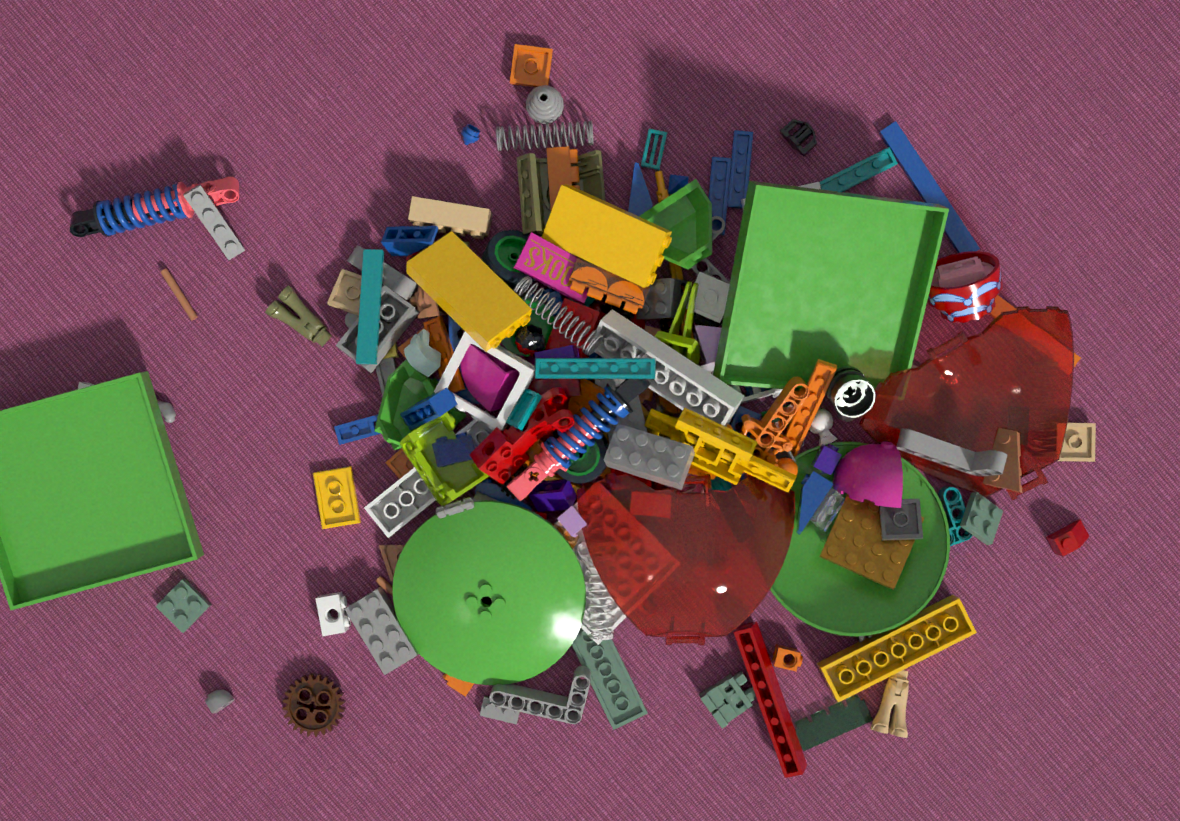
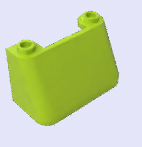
(444, 482)

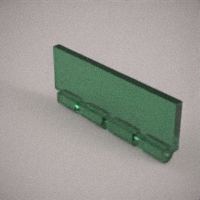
(829, 726)

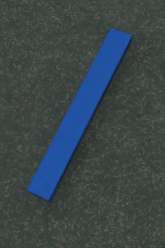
(927, 186)

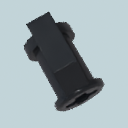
(799, 136)

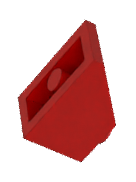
(1068, 538)

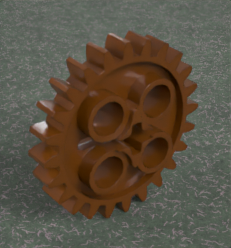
(315, 687)

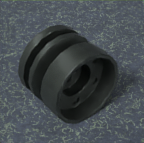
(851, 392)

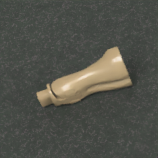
(894, 694)

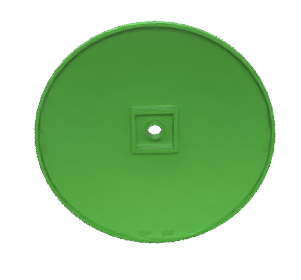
(499, 555)
(847, 602)

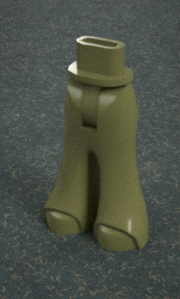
(308, 324)

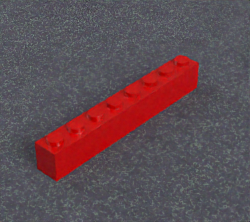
(770, 699)

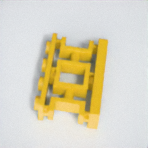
(719, 437)

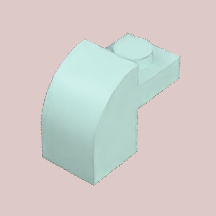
(421, 355)

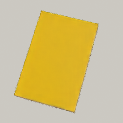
(336, 497)

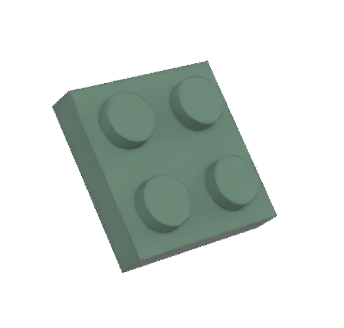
(981, 518)
(183, 605)

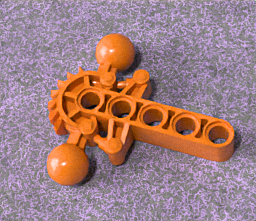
(765, 426)

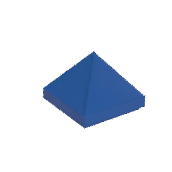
(677, 182)

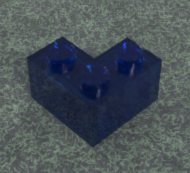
(453, 451)

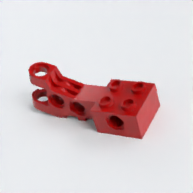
(506, 450)

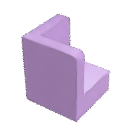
(572, 521)

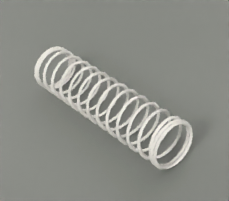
(604, 635)

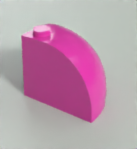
(488, 377)
(871, 474)

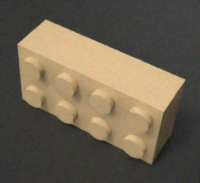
(451, 217)

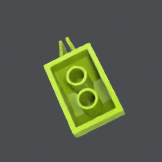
(683, 344)

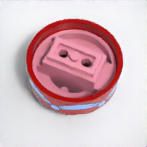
(965, 285)

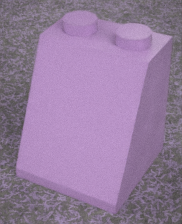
(708, 339)

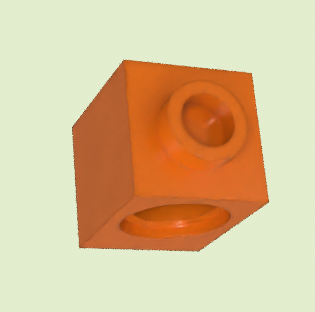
(778, 656)

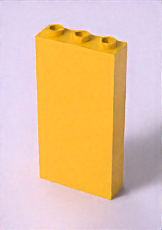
(606, 235)
(469, 291)

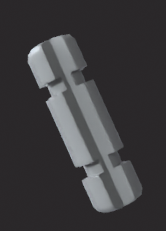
(455, 507)

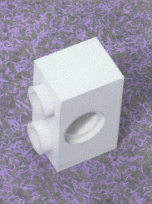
(329, 624)

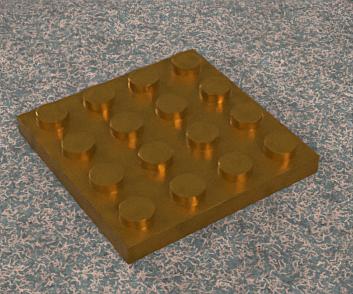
(858, 544)

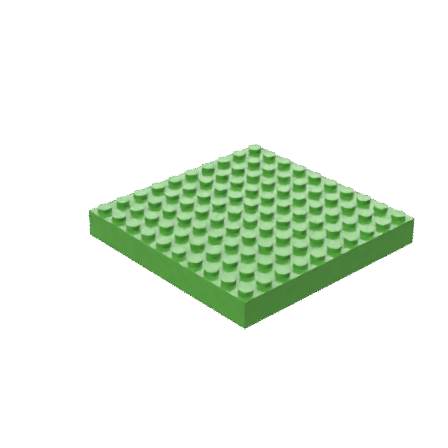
(827, 283)
(89, 492)

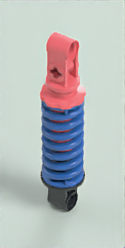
(148, 209)
(559, 451)

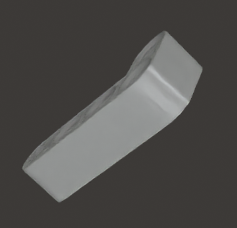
(391, 278)

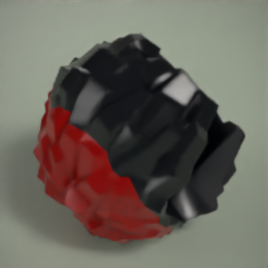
(530, 340)

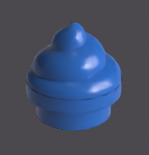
(470, 134)

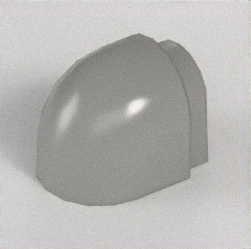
(218, 700)

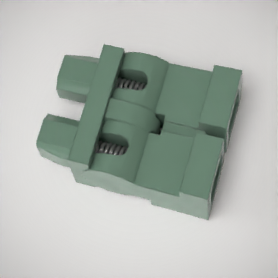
(736, 699)

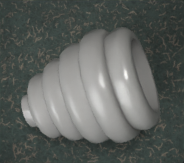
(544, 111)

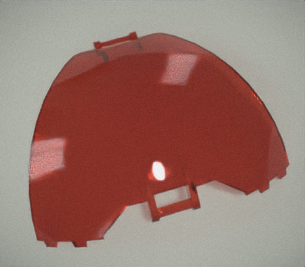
(1004, 378)
(686, 557)

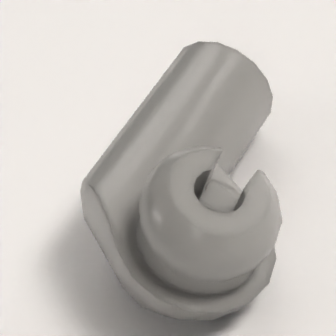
(167, 411)

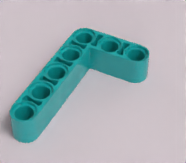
(953, 523)

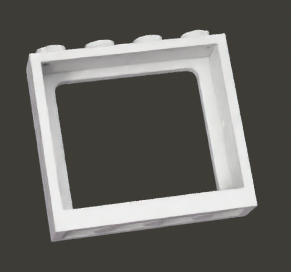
(526, 370)

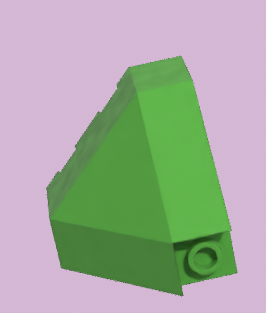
(690, 220)
(403, 390)

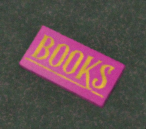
(549, 266)

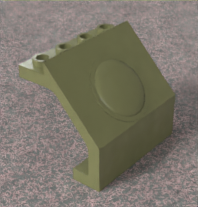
(535, 187)

